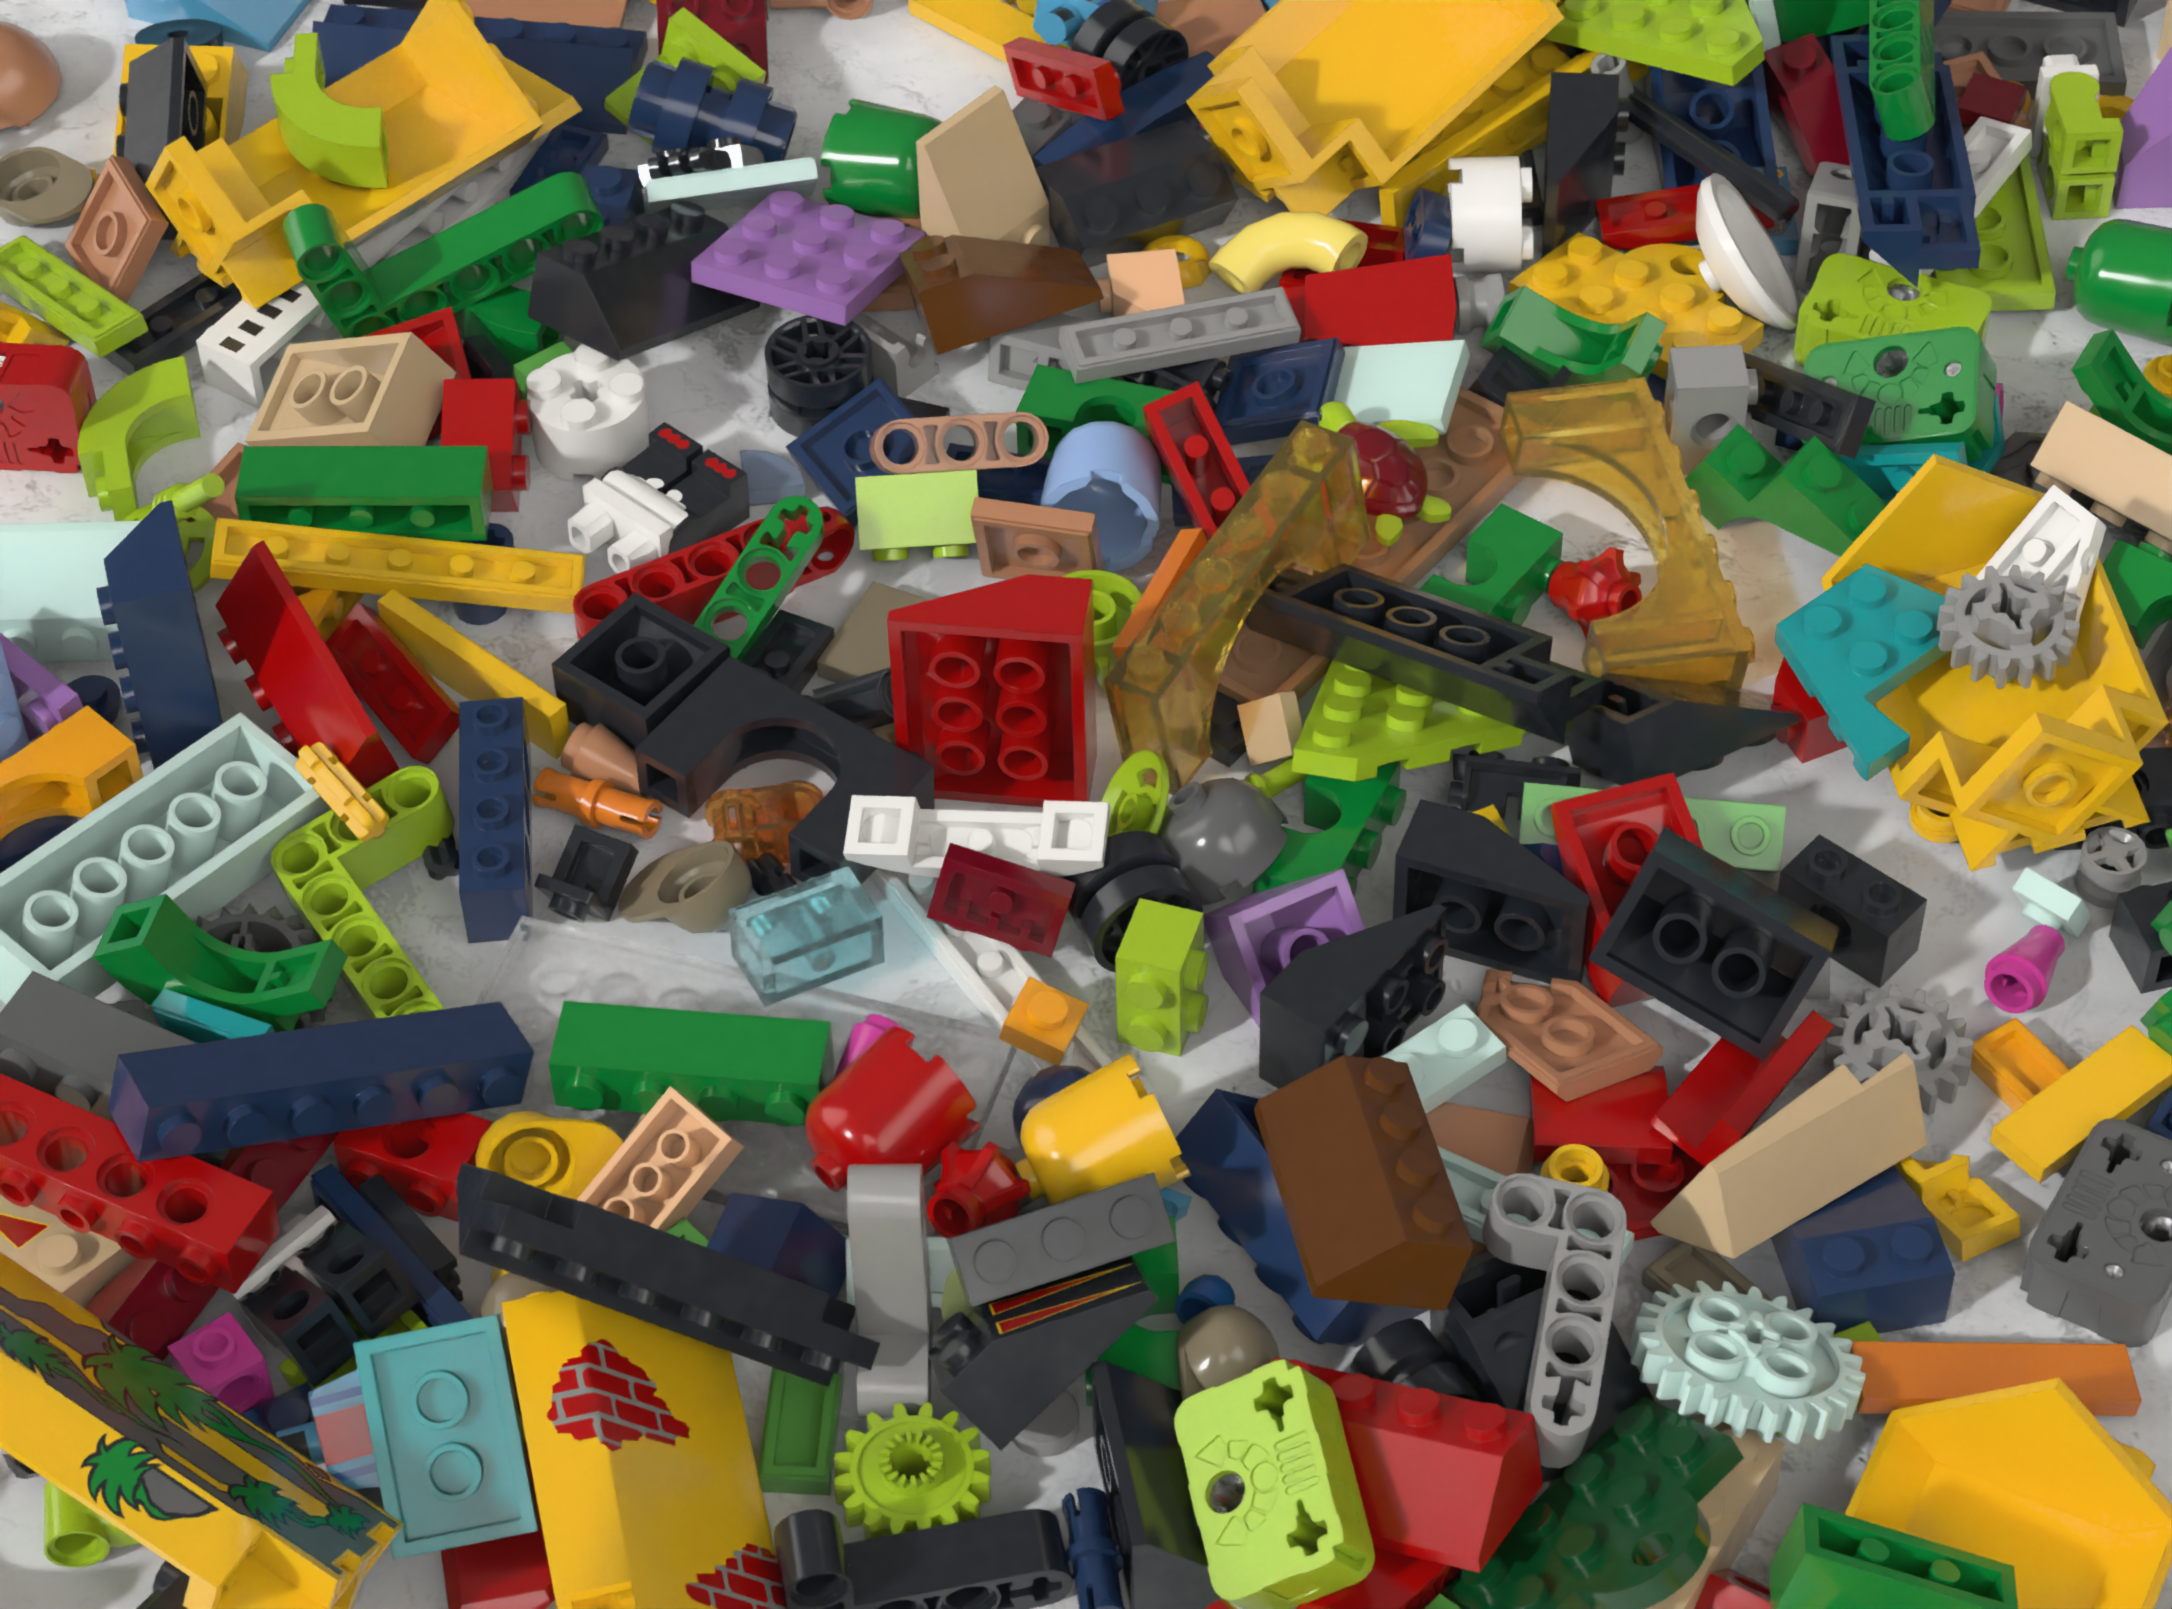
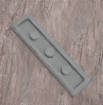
(1179, 335)

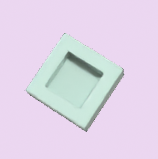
(2050, 904)

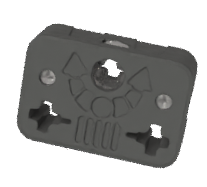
(2108, 1237)

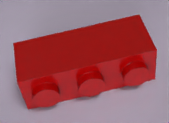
(1196, 456)

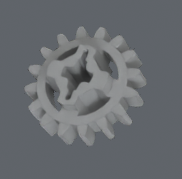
(2008, 626)
(1900, 1026)

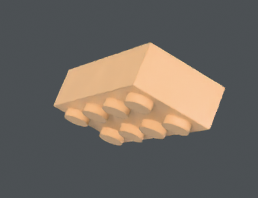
(664, 1164)

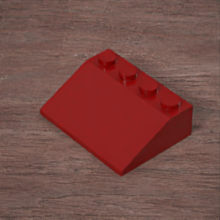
(1000, 690)

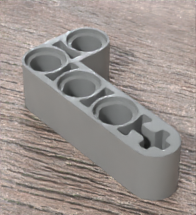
(891, 1284)
(1564, 1322)

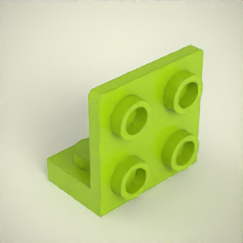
(695, 40)

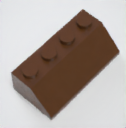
(1365, 1185)

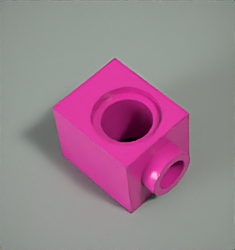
(224, 1364)

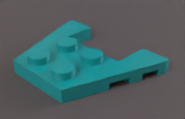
(1858, 648)

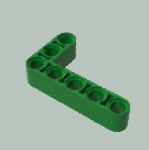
(1898, 52)
(443, 270)

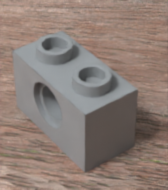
(1707, 398)

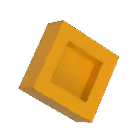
(1043, 1021)

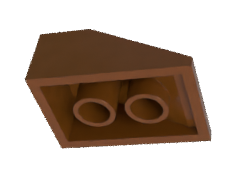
(987, 287)

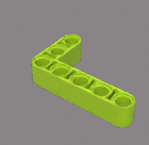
(328, 867)

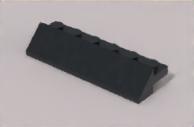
(1427, 646)
(656, 1277)

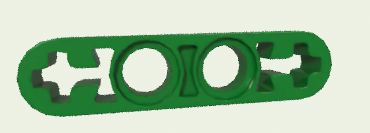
(761, 605)

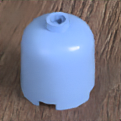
(1117, 477)

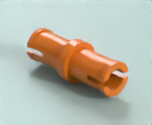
(597, 803)

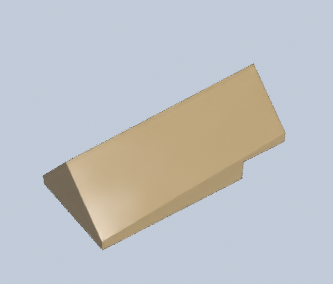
(1800, 1160)

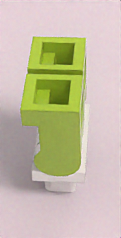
(2073, 140)

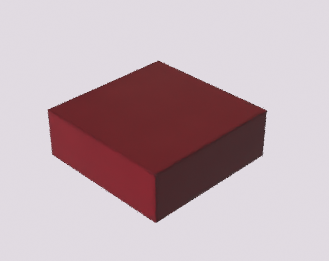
(1991, 99)

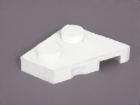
(2058, 541)

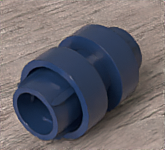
(686, 111)

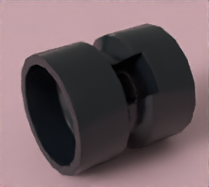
(1412, 1357)

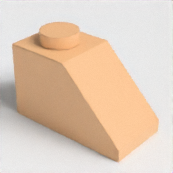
(1140, 282)

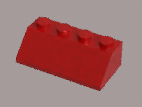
(296, 669)
(1434, 1468)

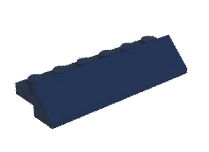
(574, 58)
(1910, 193)

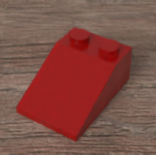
(1604, 845)

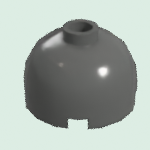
(1222, 834)

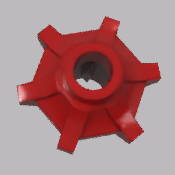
(1595, 588)
(974, 1189)

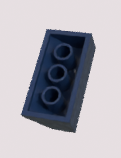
(158, 638)
(1236, 1178)

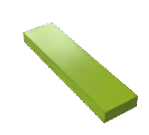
(67, 298)

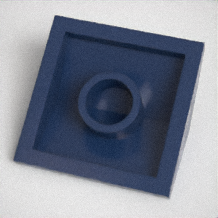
(782, 1239)

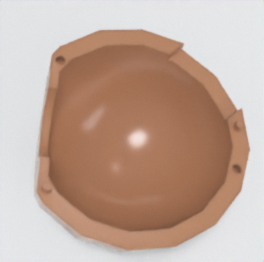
(27, 76)

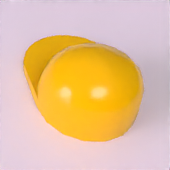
(547, 1151)

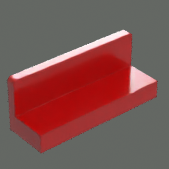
(1734, 1090)

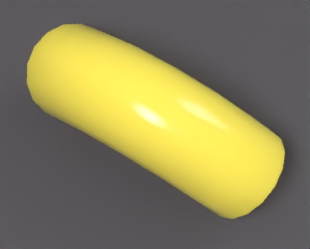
(1287, 243)

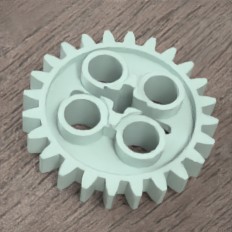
(1747, 1361)

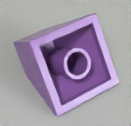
(2146, 147)
(1271, 927)

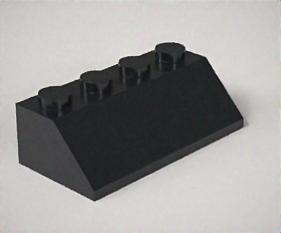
(632, 283)

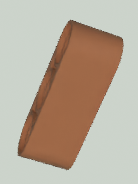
(987, 435)

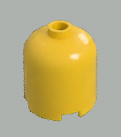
(1098, 1136)

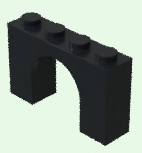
(751, 718)

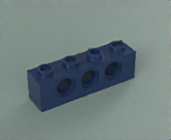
(494, 818)

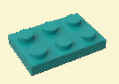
(447, 1435)

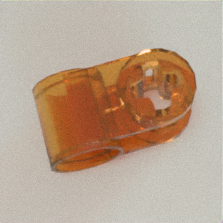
(762, 816)

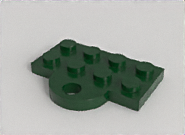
(1609, 1519)

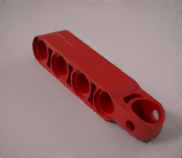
(690, 577)

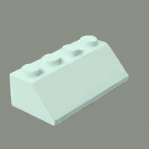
(51, 587)

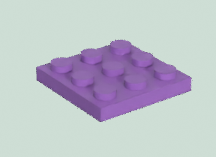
(806, 257)

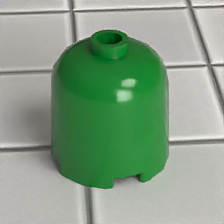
(875, 159)
(2125, 279)

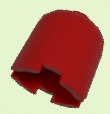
(887, 1111)

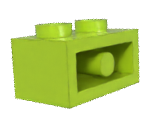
(915, 513)
(1161, 978)

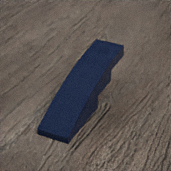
(1146, 105)

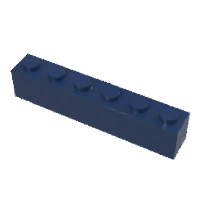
(318, 1080)

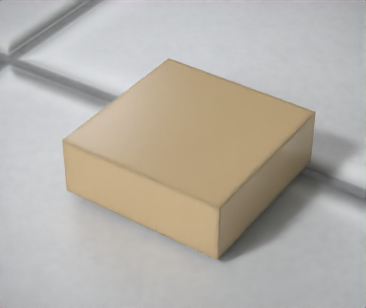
(1270, 727)

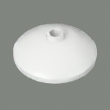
(1743, 256)

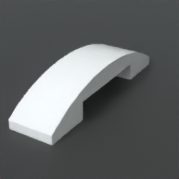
(911, 840)

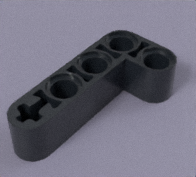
(968, 1564)

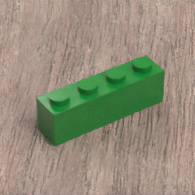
(370, 489)
(719, 1061)

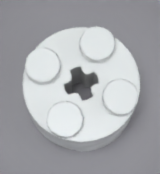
(1489, 214)
(587, 413)

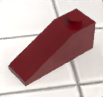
(1806, 101)

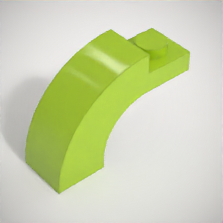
(322, 134)
(132, 425)

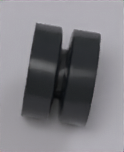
(1131, 40)
(814, 370)
(1105, 898)

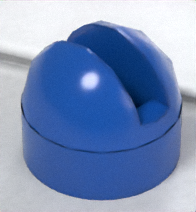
(1202, 1294)

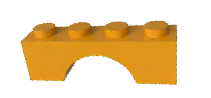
(67, 771)

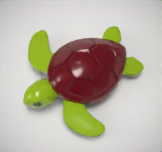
(1390, 469)

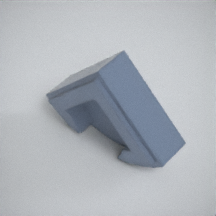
(770, 477)

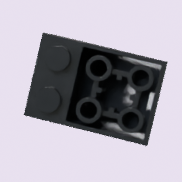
(1667, 727)
(1352, 995)
(1492, 1340)

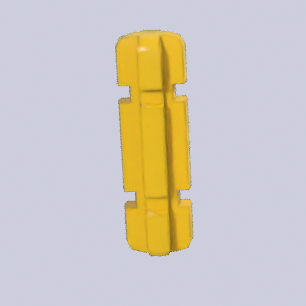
(342, 791)

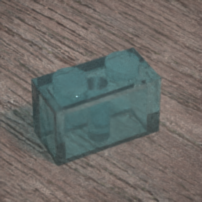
(806, 936)

